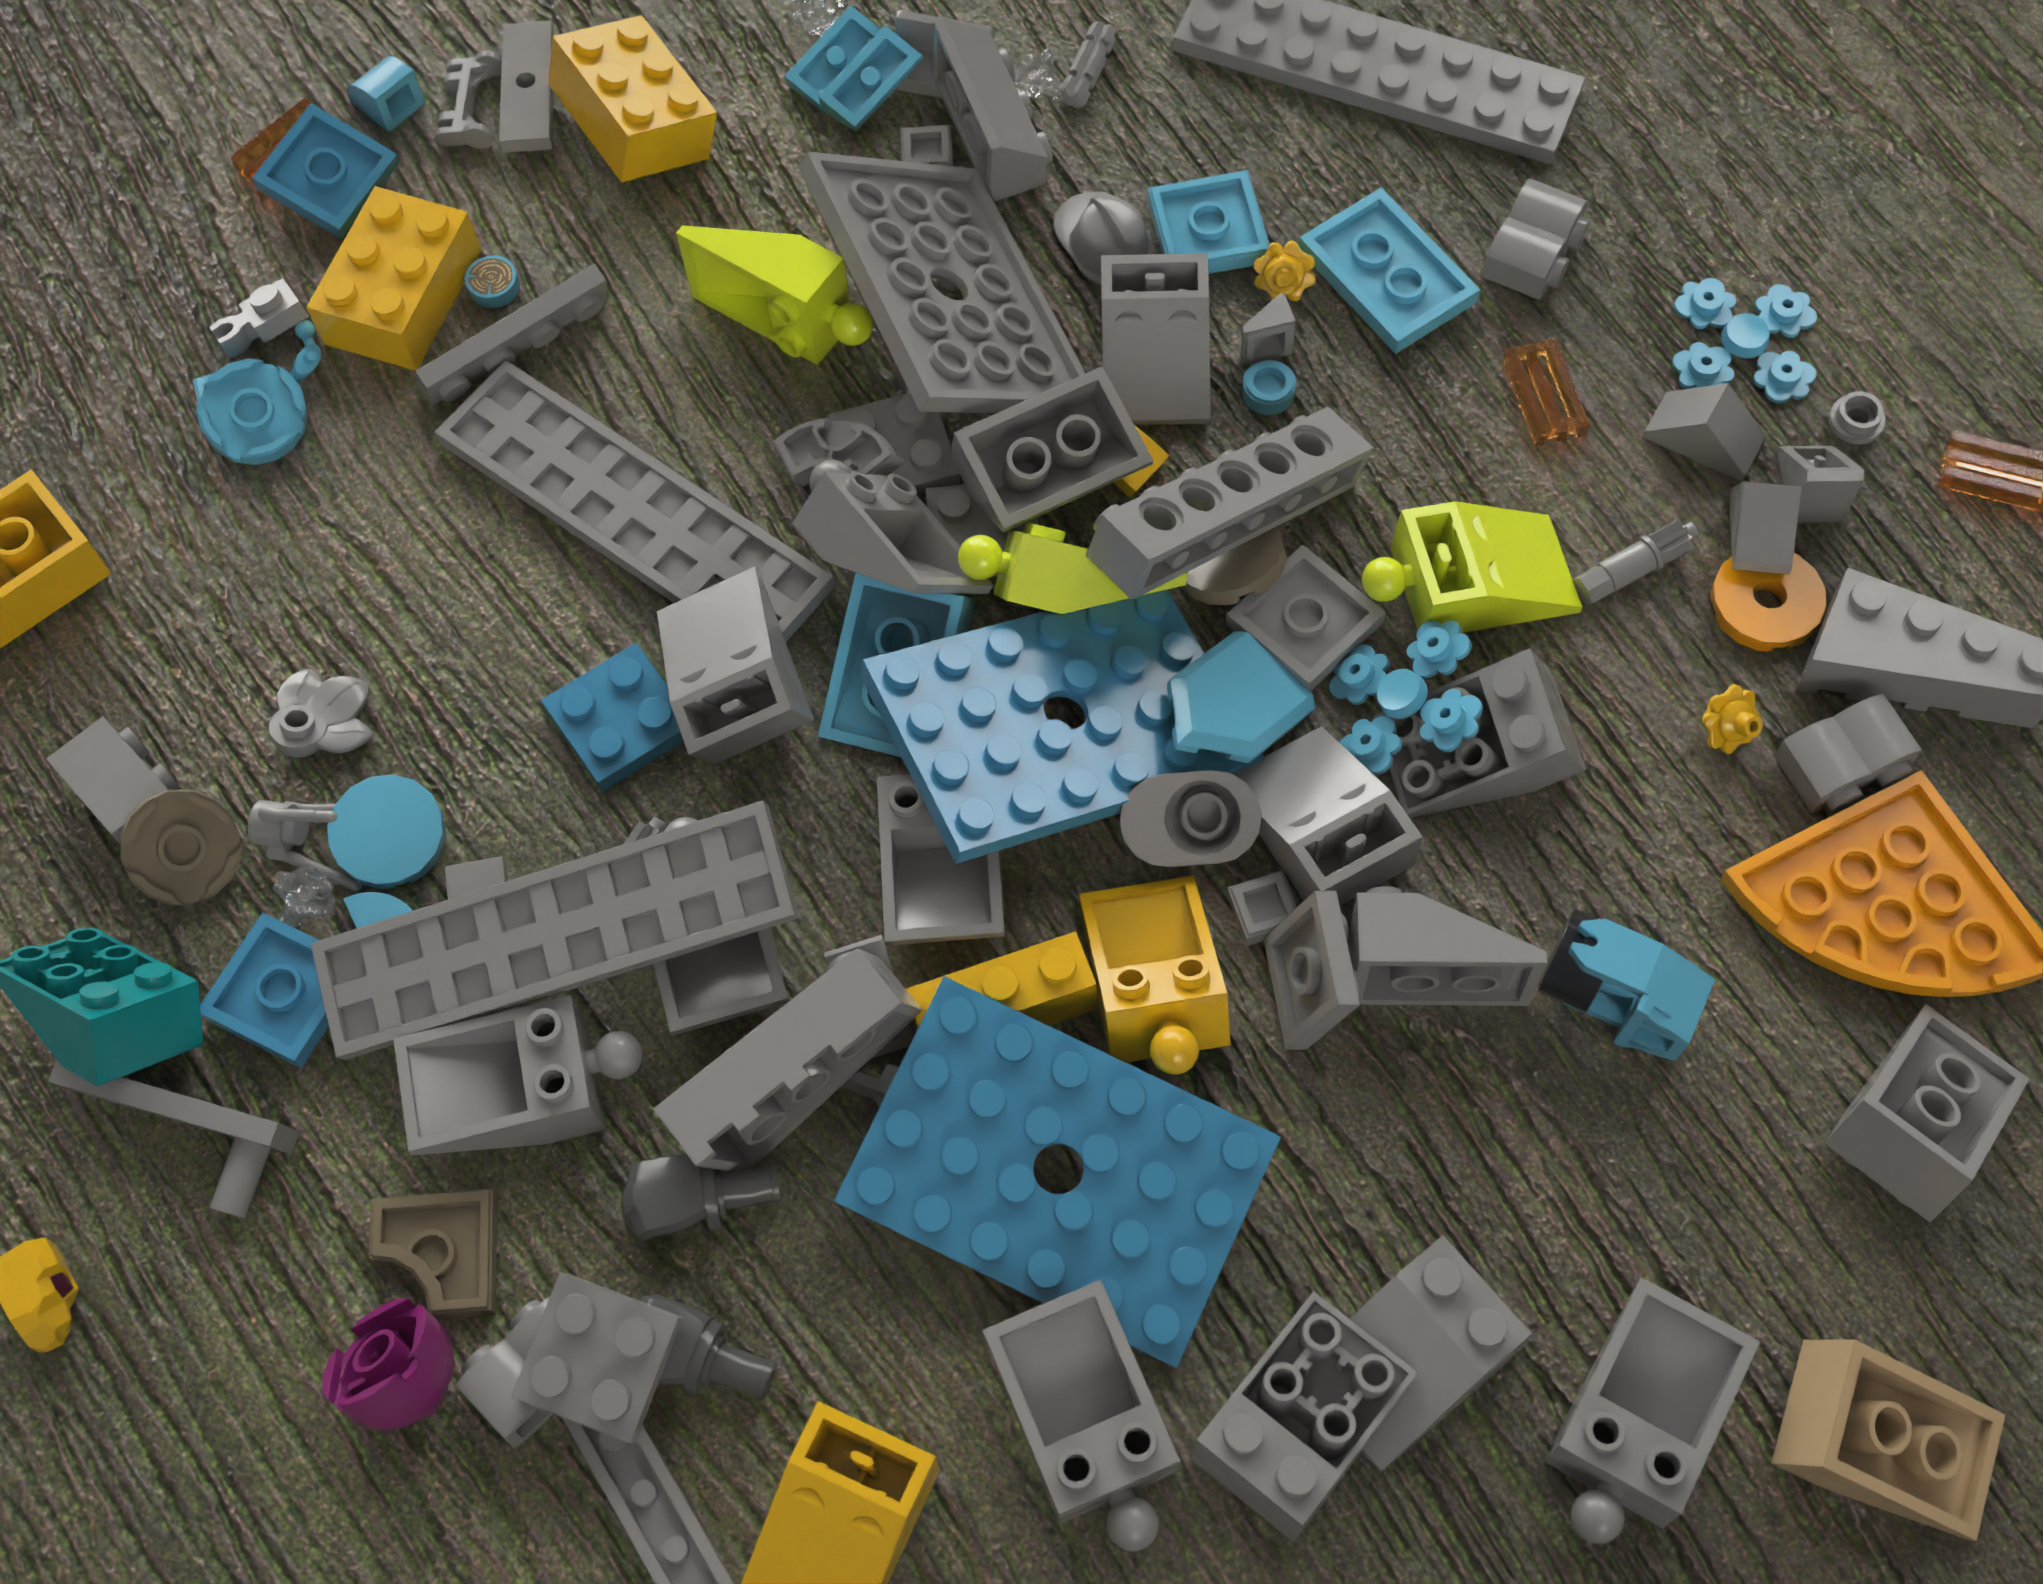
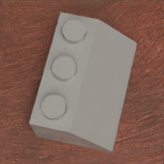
(988, 109)
(1049, 450)

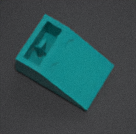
(103, 1004)

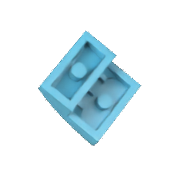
(852, 68)

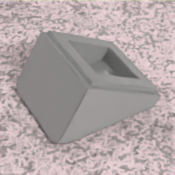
(1268, 333)

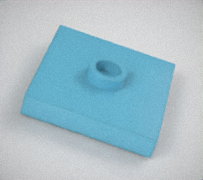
(1210, 217)

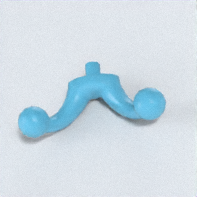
(309, 356)

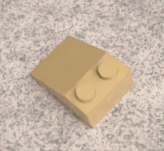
(1888, 1436)

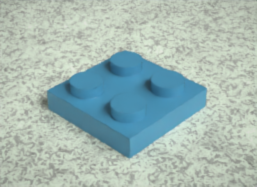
(325, 170)
(616, 716)
(271, 993)

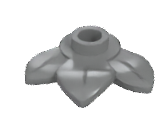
(319, 714)

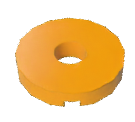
(1768, 628)

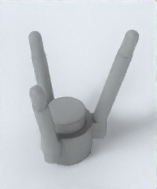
(286, 825)

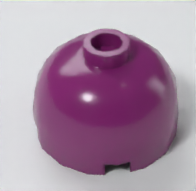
(392, 1369)

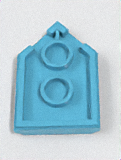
(1236, 700)

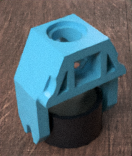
(1627, 983)

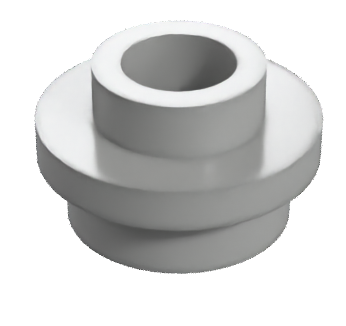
(1857, 406)

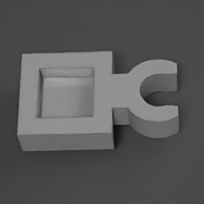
(263, 315)

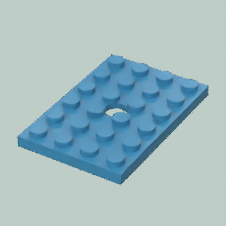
(978, 732)
(960, 1146)

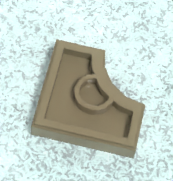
(444, 1244)

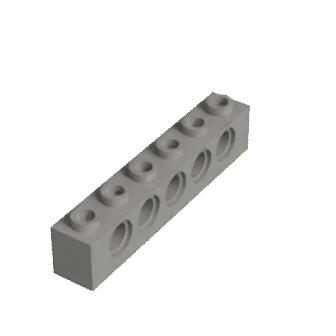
(1227, 502)

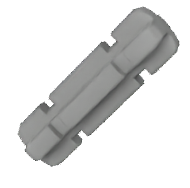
(1087, 65)

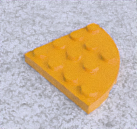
(1894, 899)

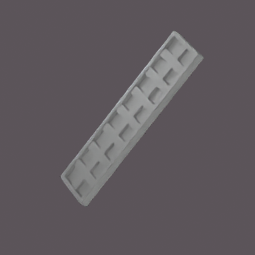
(1388, 69)
(622, 497)
(554, 930)

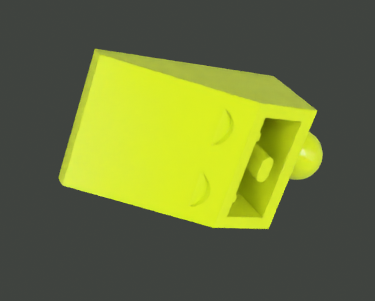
(775, 287)
(1474, 567)
(1043, 570)

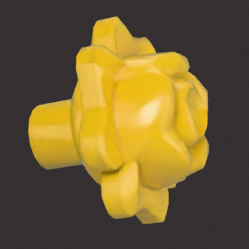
(1284, 271)
(1731, 719)

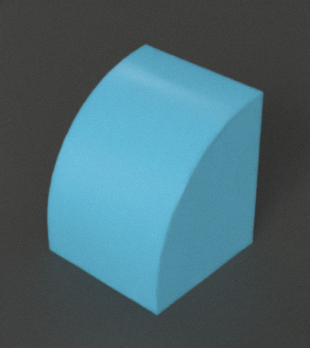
(387, 93)

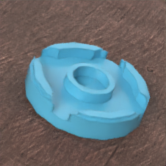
(252, 412)
(386, 831)

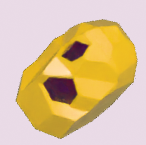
(38, 1293)

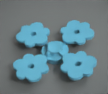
(1745, 337)
(1404, 693)

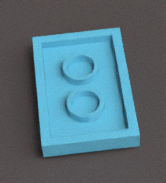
(1389, 270)

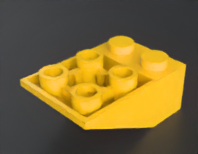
(842, 1505)

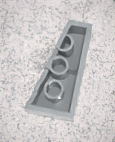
(1924, 655)
(788, 1064)

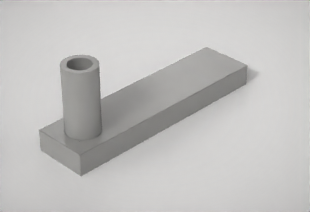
(251, 1134)

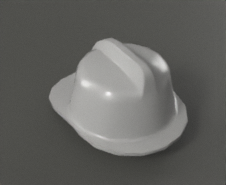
(1098, 226)
(1190, 818)

